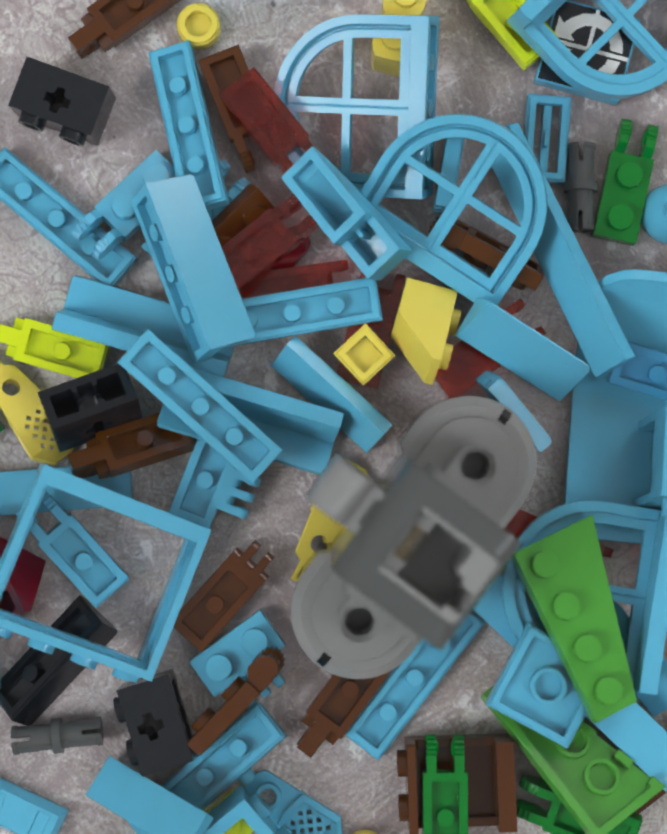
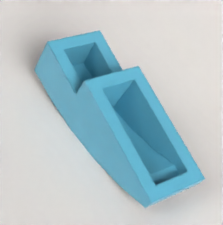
(346, 215)

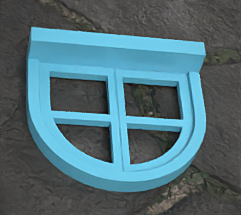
(529, 24)
(416, 86)
(427, 250)
(648, 599)

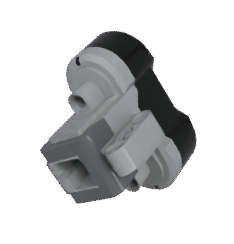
(416, 540)

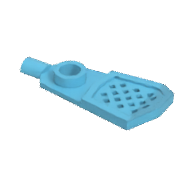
(289, 802)

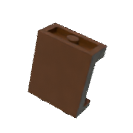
(490, 779)

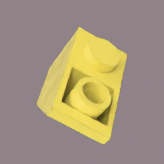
(423, 324)

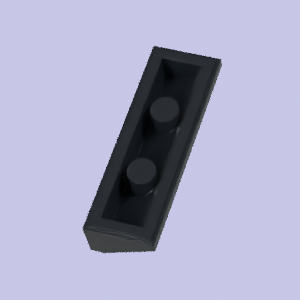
(42, 676)

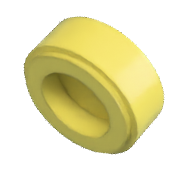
(199, 25)

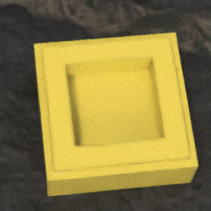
(364, 354)

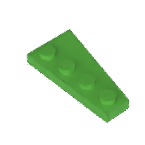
(577, 609)
(589, 777)

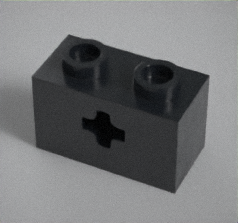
(44, 85)
(89, 406)
(162, 699)

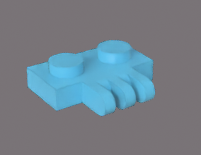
(208, 486)
(235, 651)

